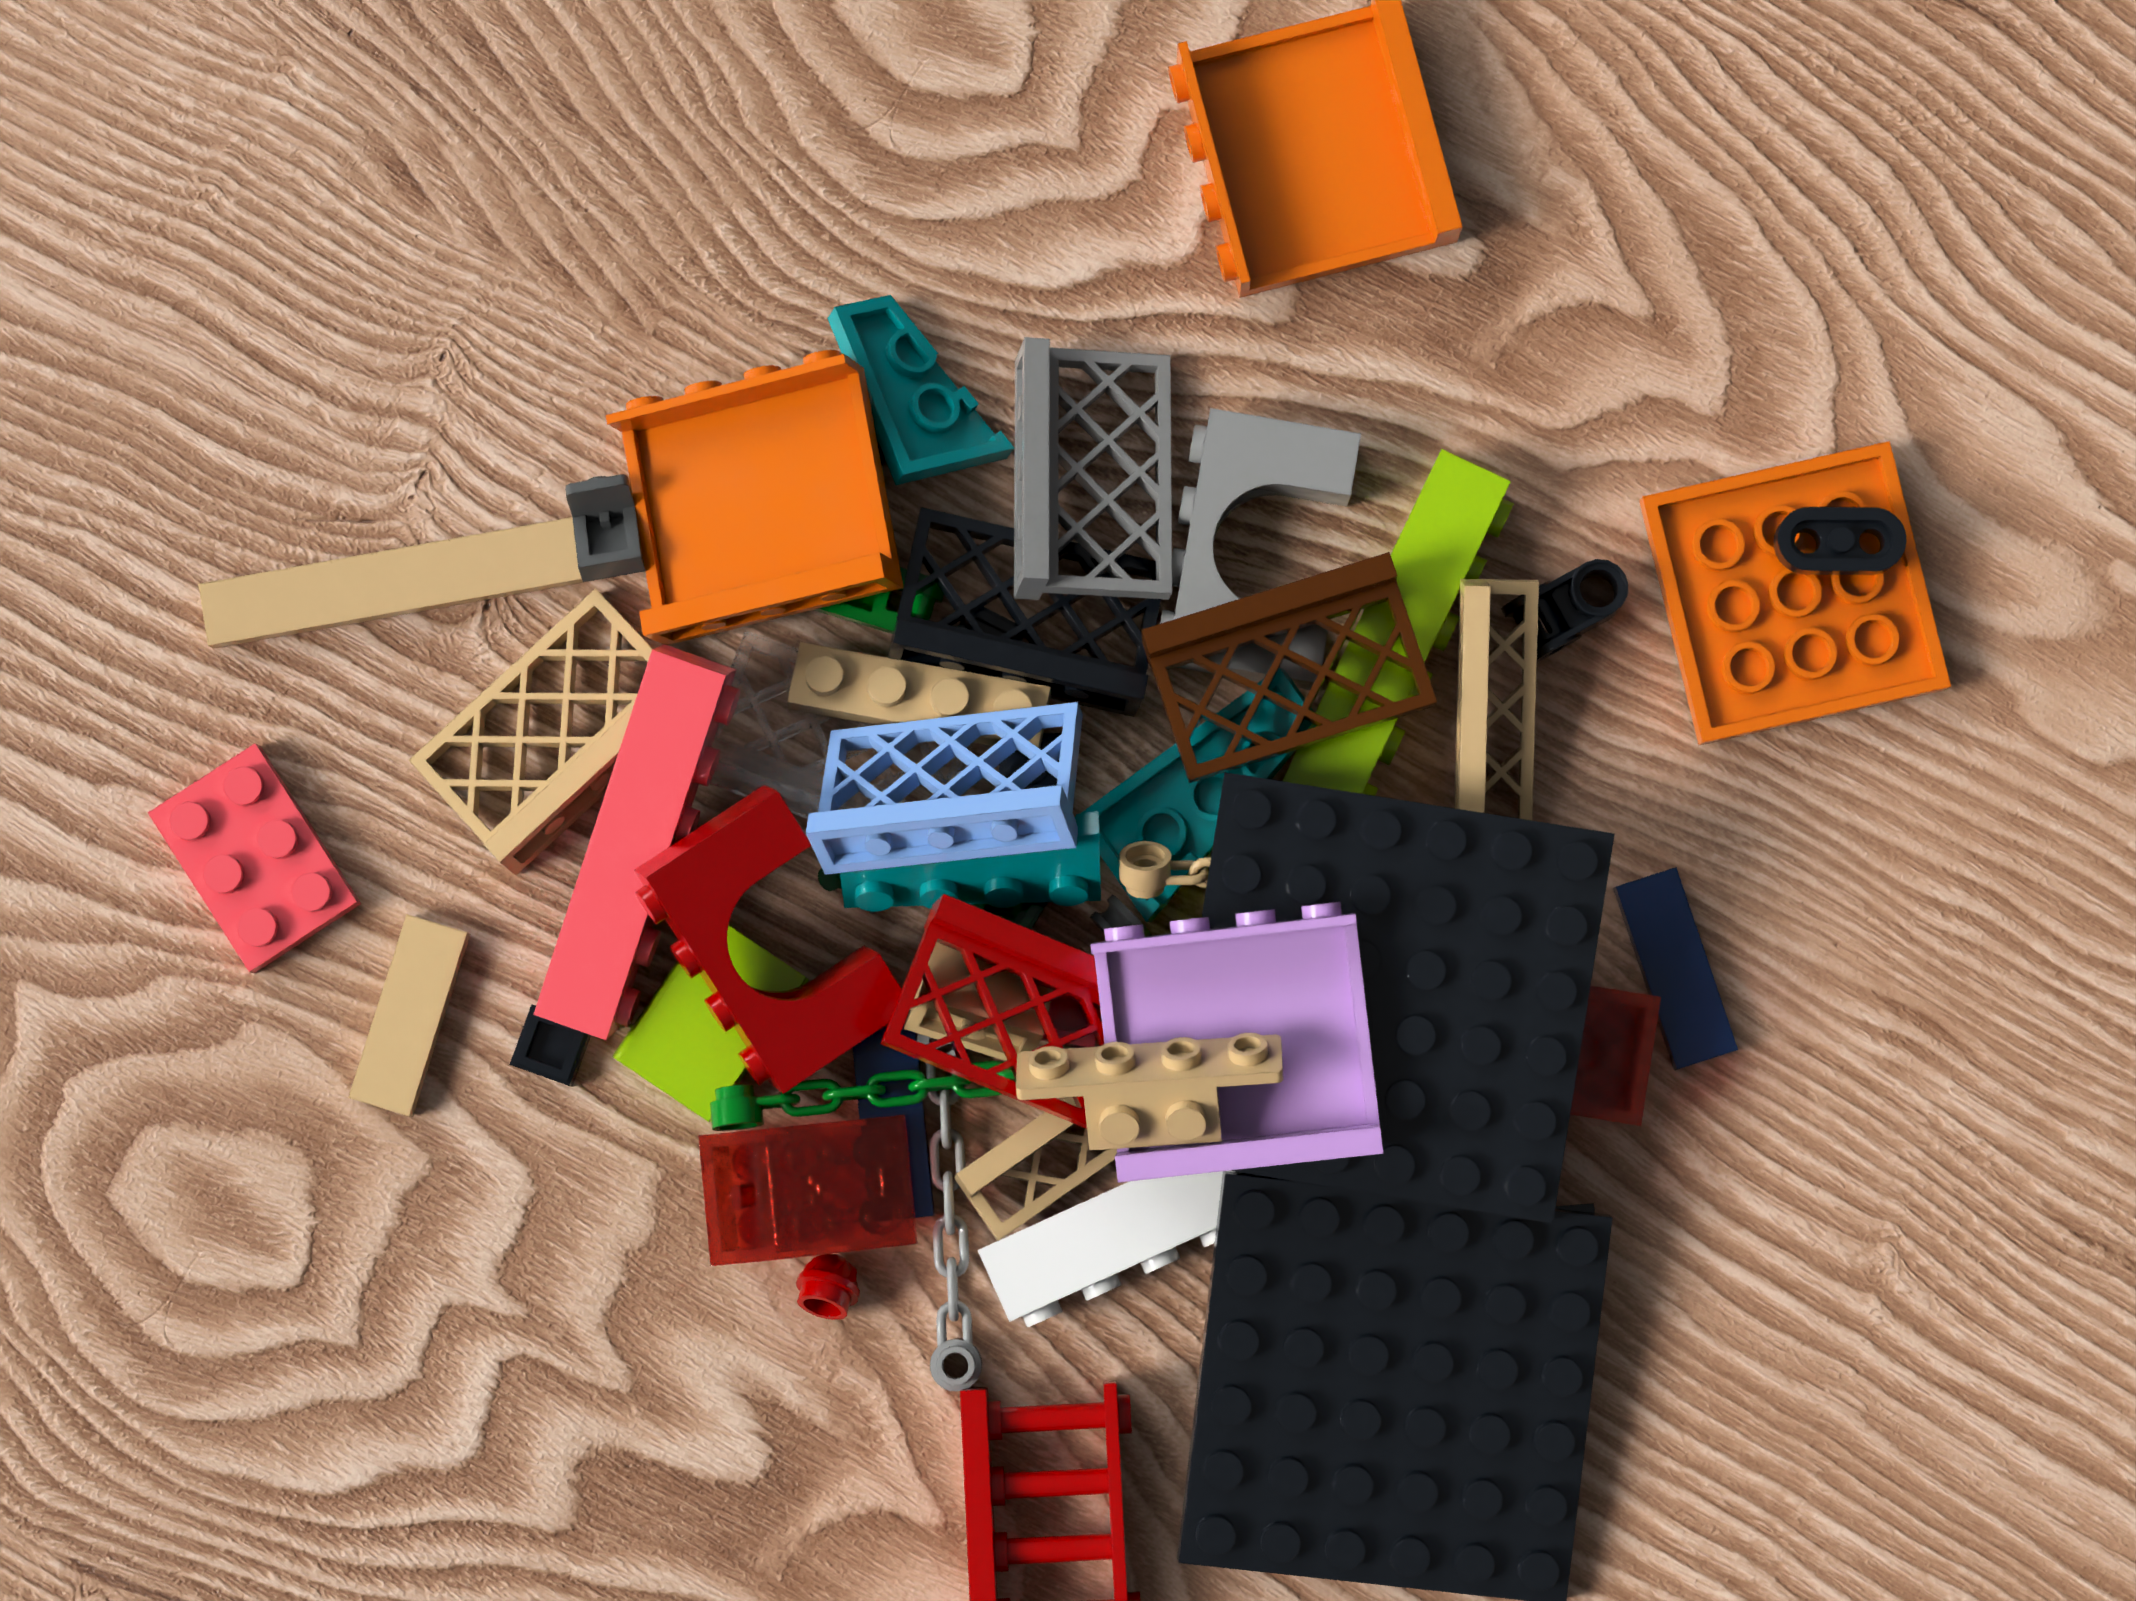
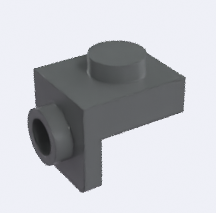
(605, 527)

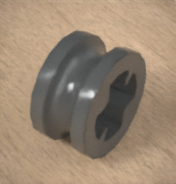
(1116, 916)

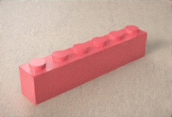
(641, 815)

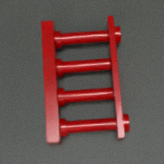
(990, 1486)

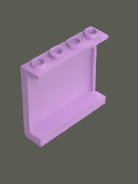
(1263, 980)

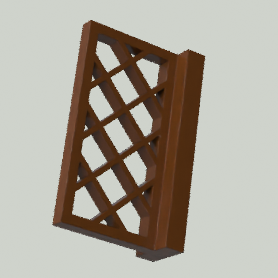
(1270, 615)

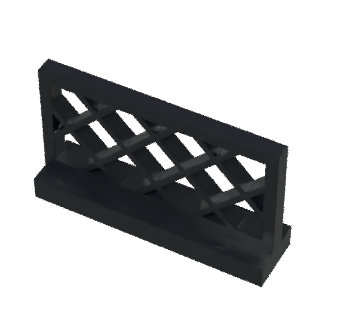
(1071, 676)

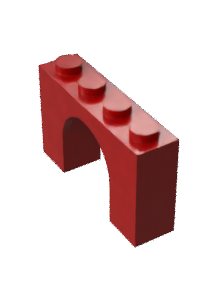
(696, 891)

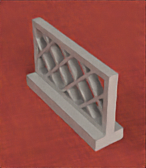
(1037, 472)

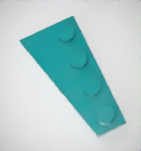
(1001, 881)

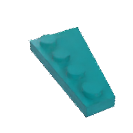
(1182, 816)

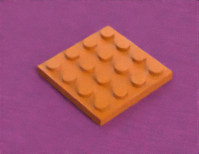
(1780, 644)

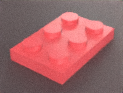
(254, 858)

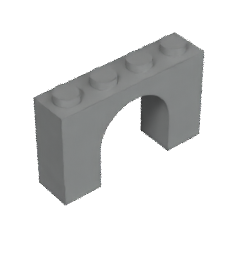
(1239, 462)

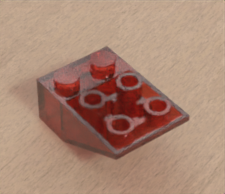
(807, 1190)

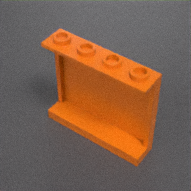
(1316, 148)
(758, 497)

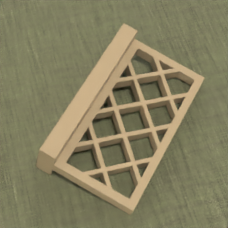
(579, 779)

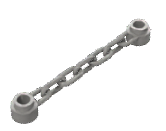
(952, 1271)

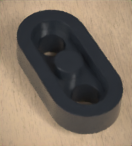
(1837, 540)

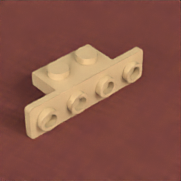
(1150, 1089)

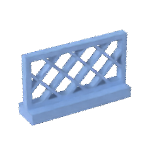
(948, 824)

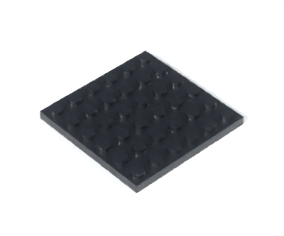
(1470, 972)
(1393, 1391)

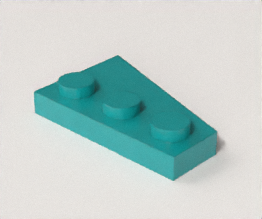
(916, 409)

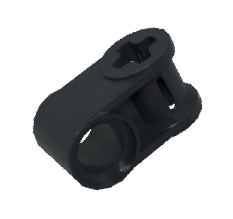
(1564, 609)

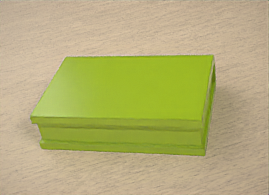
(681, 1043)

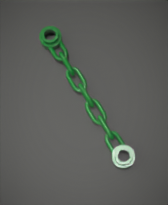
(740, 1109)

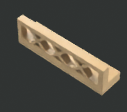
(1474, 694)
(1012, 1152)

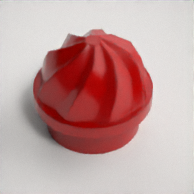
(828, 1287)

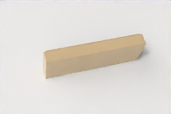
(409, 1015)

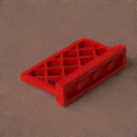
(1008, 949)

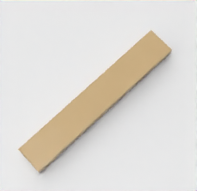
(390, 583)

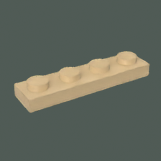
(898, 691)

